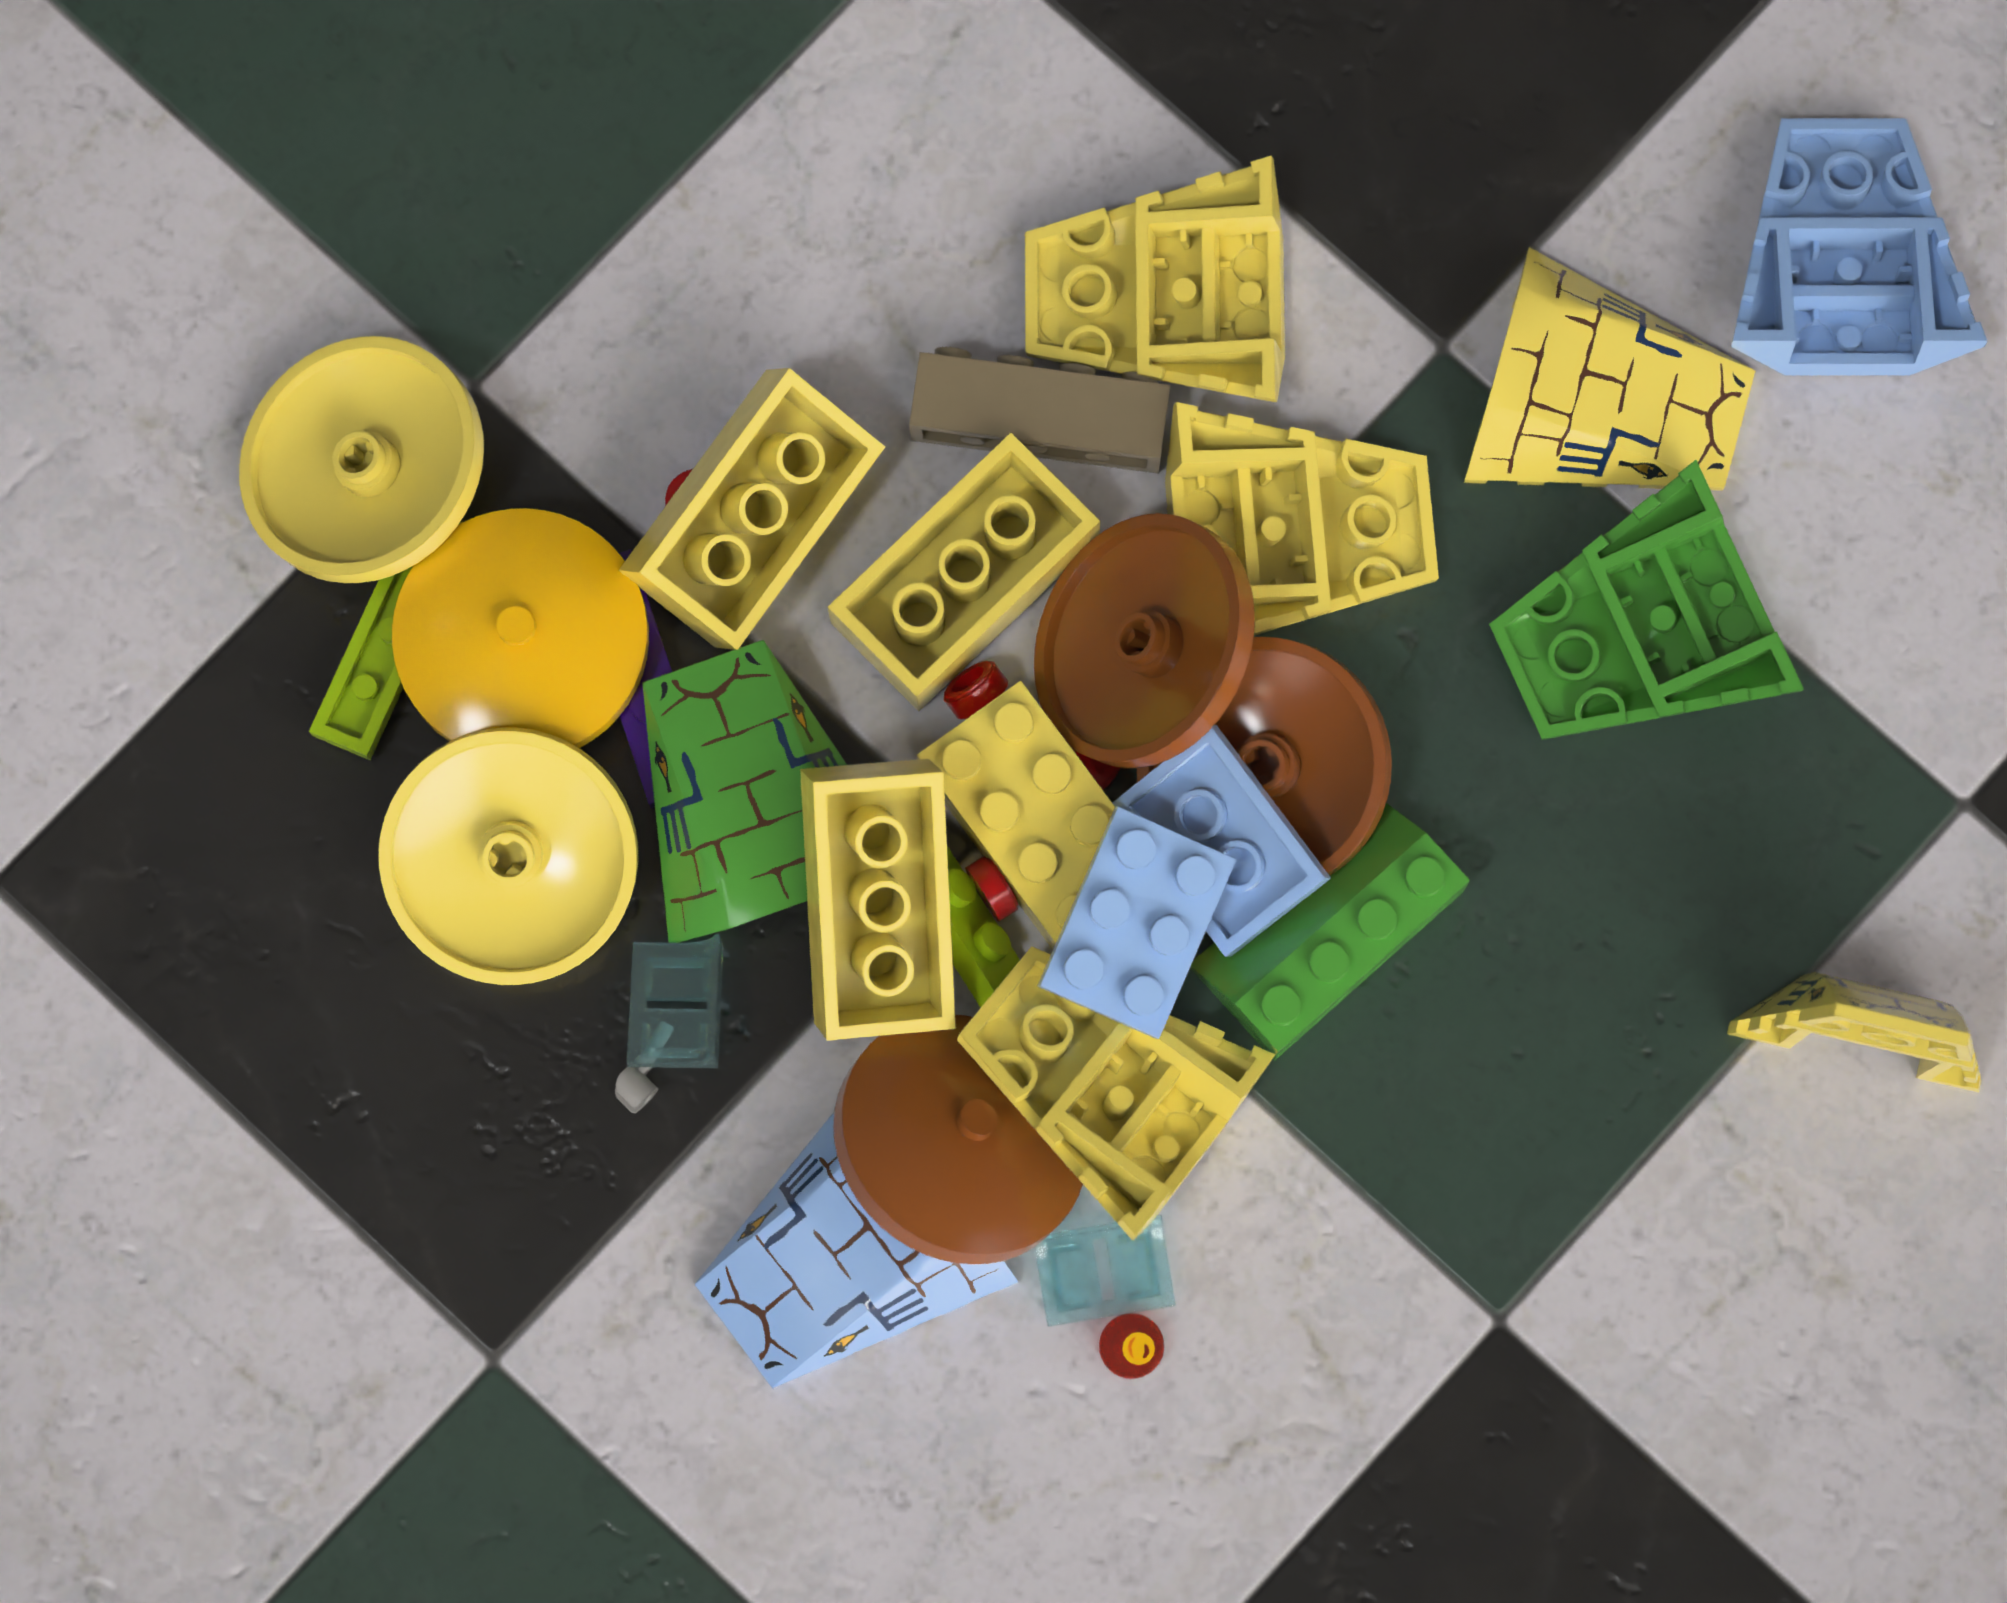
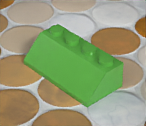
(1335, 935)

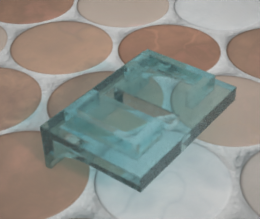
(675, 974)
(1072, 1281)

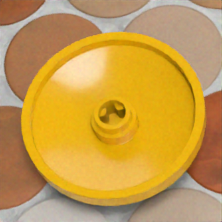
(521, 629)

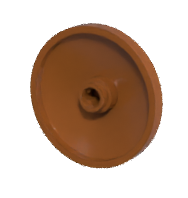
(1144, 640)
(1312, 745)
(946, 1152)

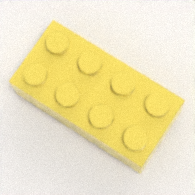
(752, 508)
(964, 571)
(1024, 802)
(878, 898)

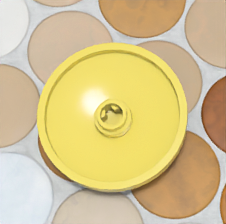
(361, 459)
(508, 856)

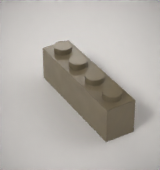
(1051, 412)

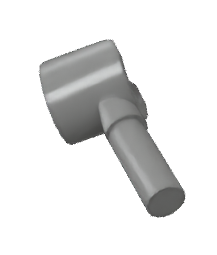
(634, 1088)

